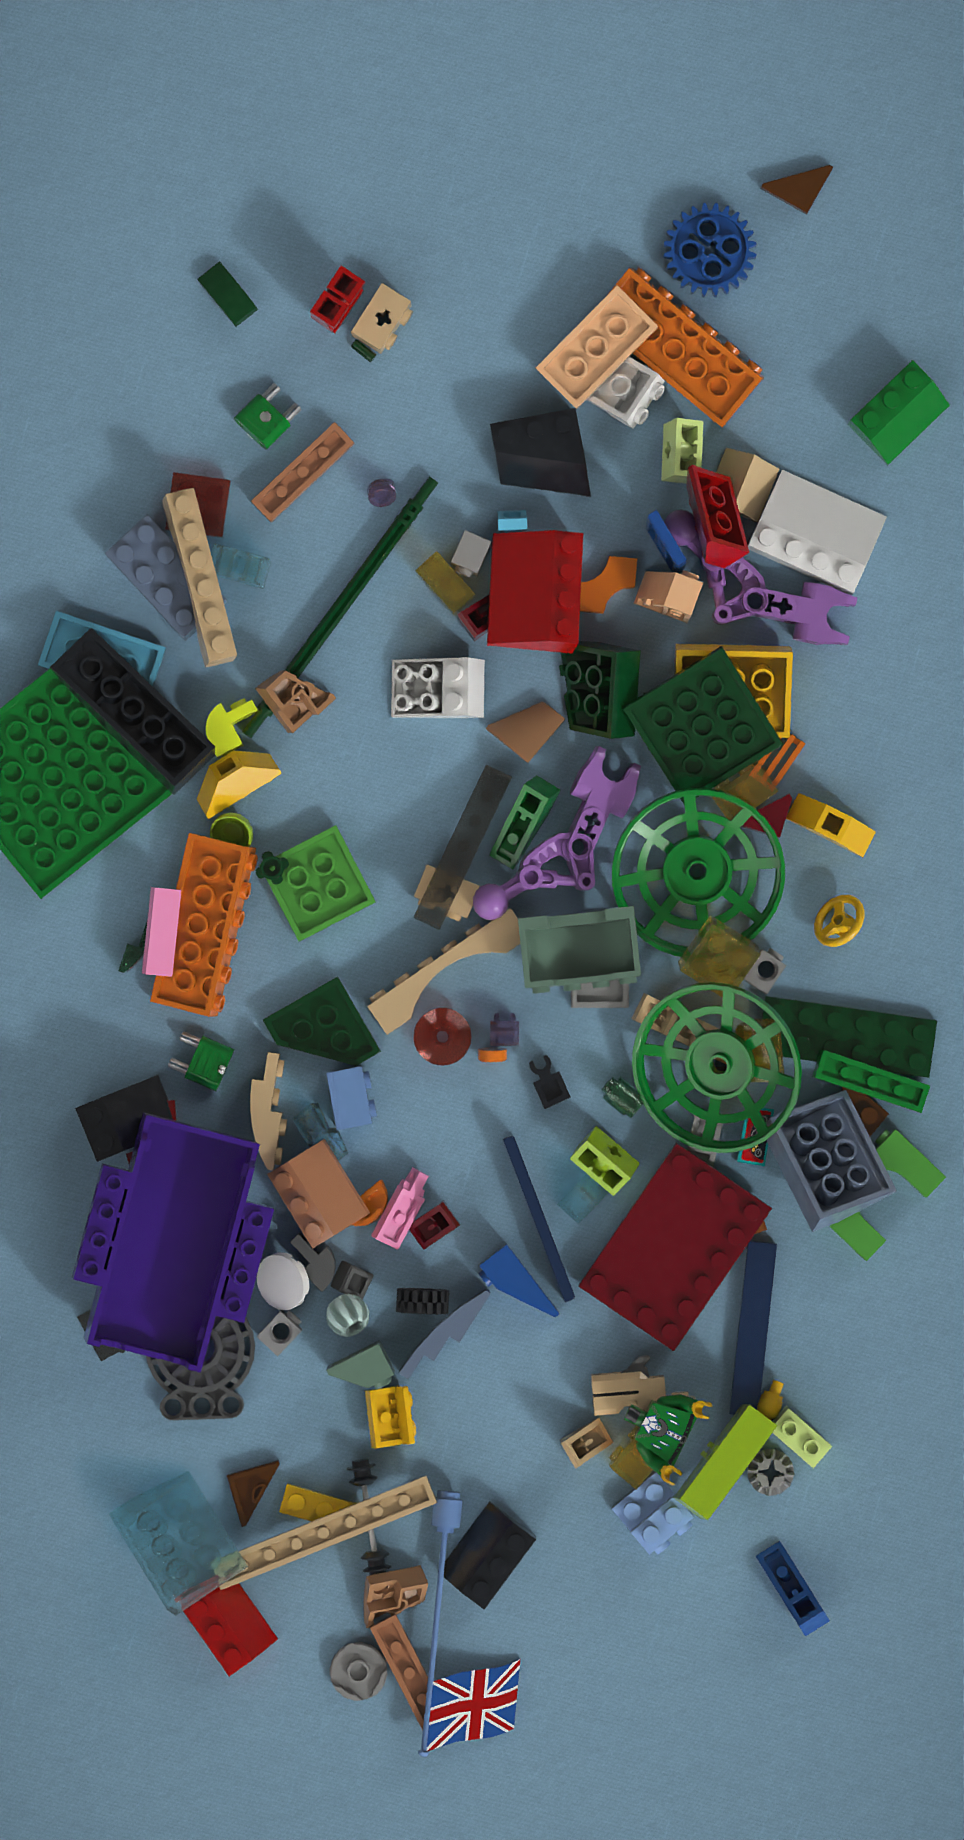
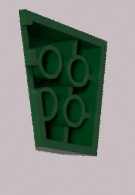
(599, 685)

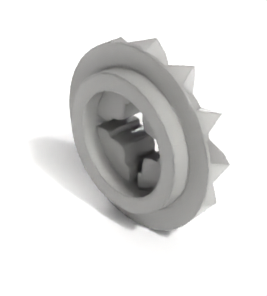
(762, 1461)

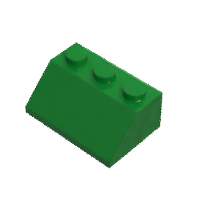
(899, 412)

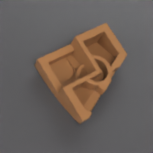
(293, 699)
(527, 730)
(393, 1592)

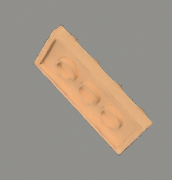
(597, 347)

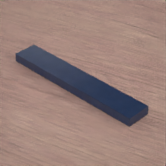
(539, 1218)
(753, 1325)

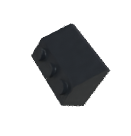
(487, 1555)

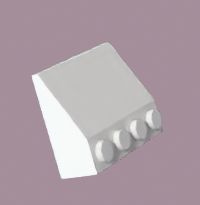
(817, 532)

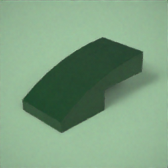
(227, 294)

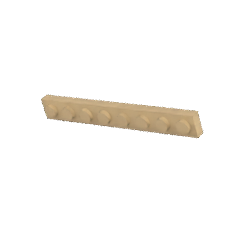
(334, 1528)

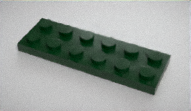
(871, 1037)

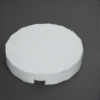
(282, 1281)

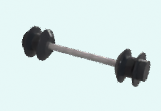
(362, 1478)

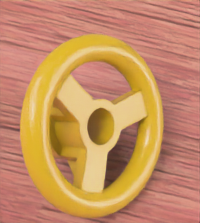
(841, 922)

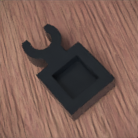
(550, 1087)

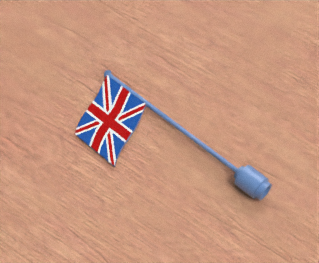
(470, 1701)

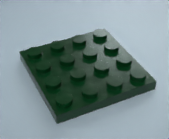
(703, 724)

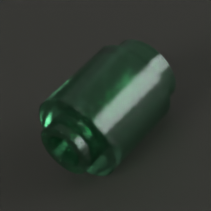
(622, 1096)

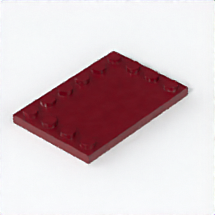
(675, 1246)

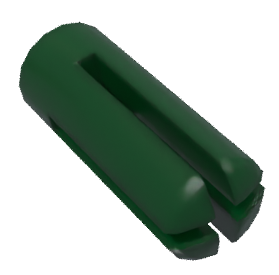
(363, 350)

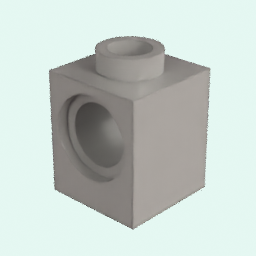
(470, 554)
(765, 984)
(274, 1343)

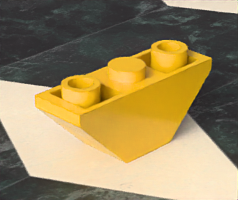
(234, 779)
(831, 824)

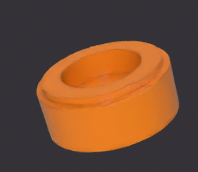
(492, 1054)

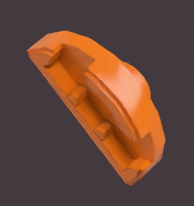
(376, 1201)

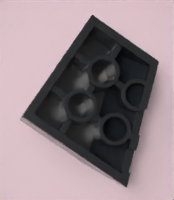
(542, 453)

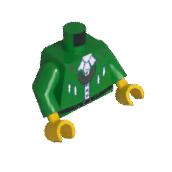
(665, 1430)

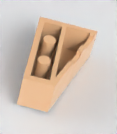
(669, 593)

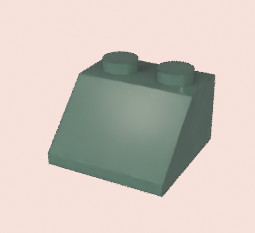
(365, 1367)

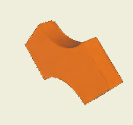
(617, 575)

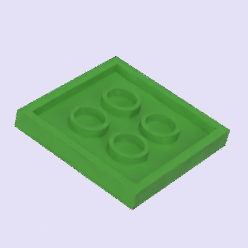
(320, 884)

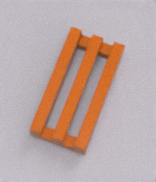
(800, 744)

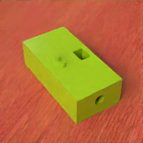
(725, 1461)

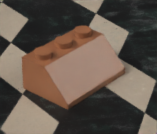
(318, 1193)

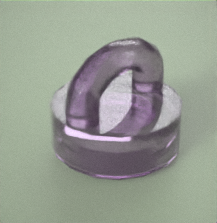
(381, 492)

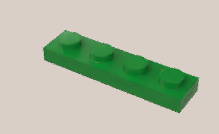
(871, 1081)

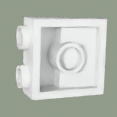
(629, 393)

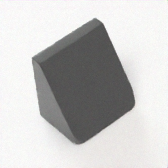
(351, 1279)

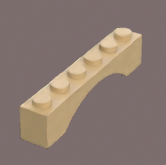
(202, 582)
(398, 1004)

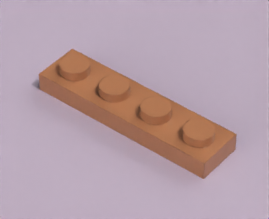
(302, 472)
(403, 1663)

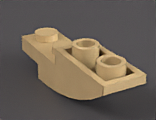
(268, 1124)

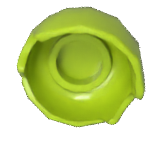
(232, 828)

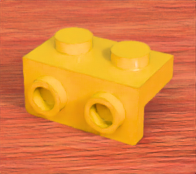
(390, 1416)

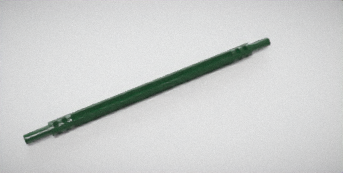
(349, 594)

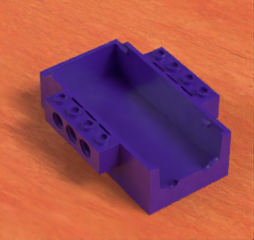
(172, 1242)

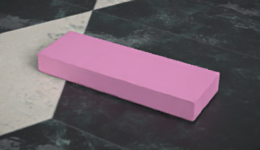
(161, 931)

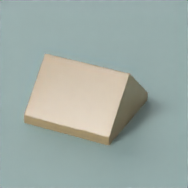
(751, 481)

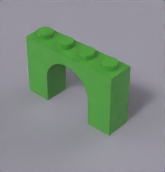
(913, 1166)

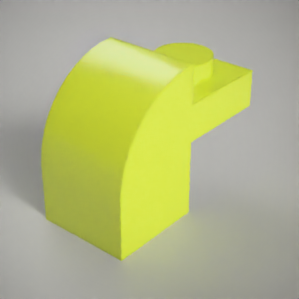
(221, 728)

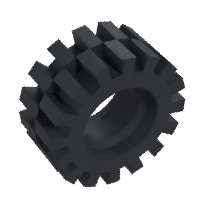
(422, 1301)

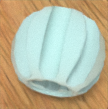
(347, 1315)

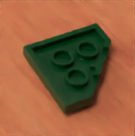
(324, 1026)

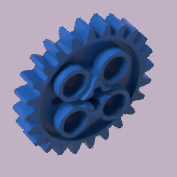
(726, 229)

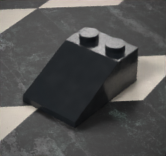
(115, 1119)

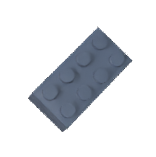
(155, 569)

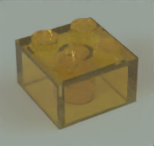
(719, 955)

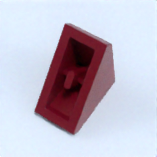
(475, 618)
(774, 813)
(434, 1225)

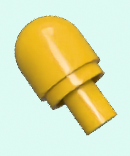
(771, 1401)

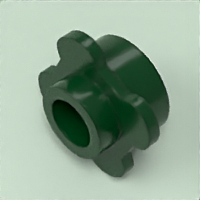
(275, 875)

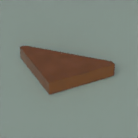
(799, 189)
(249, 1486)

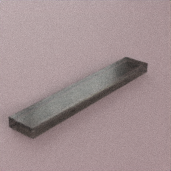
(462, 847)

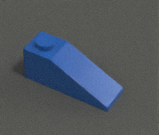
(511, 1277)
(792, 1588)

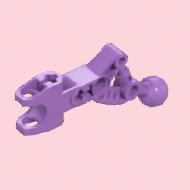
(806, 611)
(598, 799)

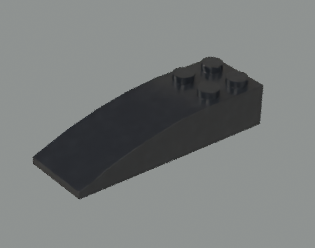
(133, 711)

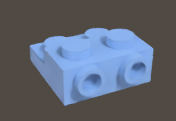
(653, 1514)

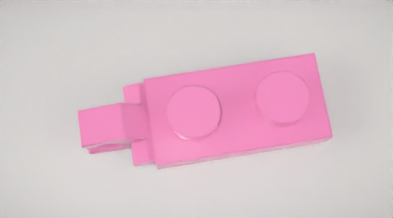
(401, 1209)

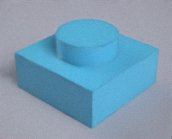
(512, 520)

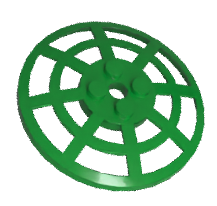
(702, 850)
(706, 1078)

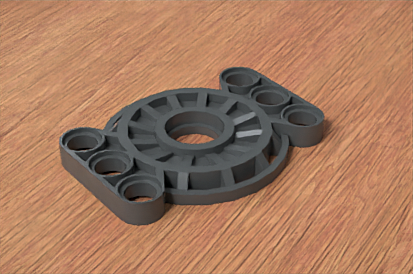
(214, 1376)

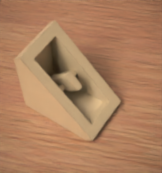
(586, 1442)

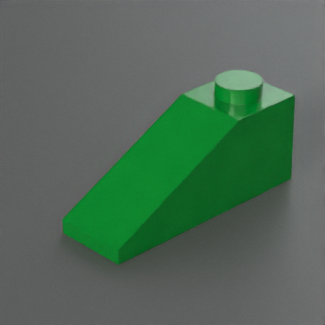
(524, 821)

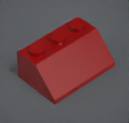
(716, 516)
(231, 1627)

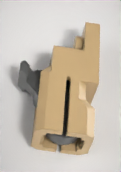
(631, 1386)

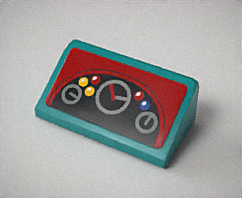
(758, 1153)

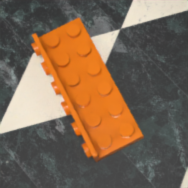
(690, 353)
(211, 904)

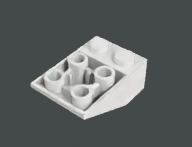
(438, 688)

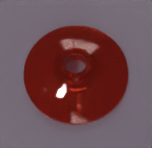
(442, 1052)

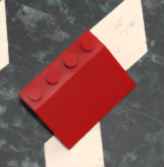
(535, 590)

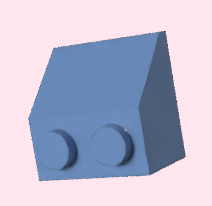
(350, 1097)

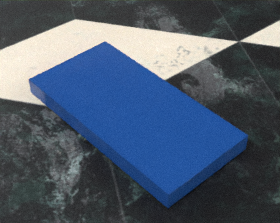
(665, 542)

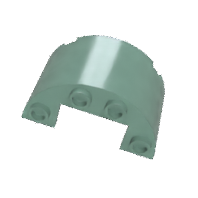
(579, 949)

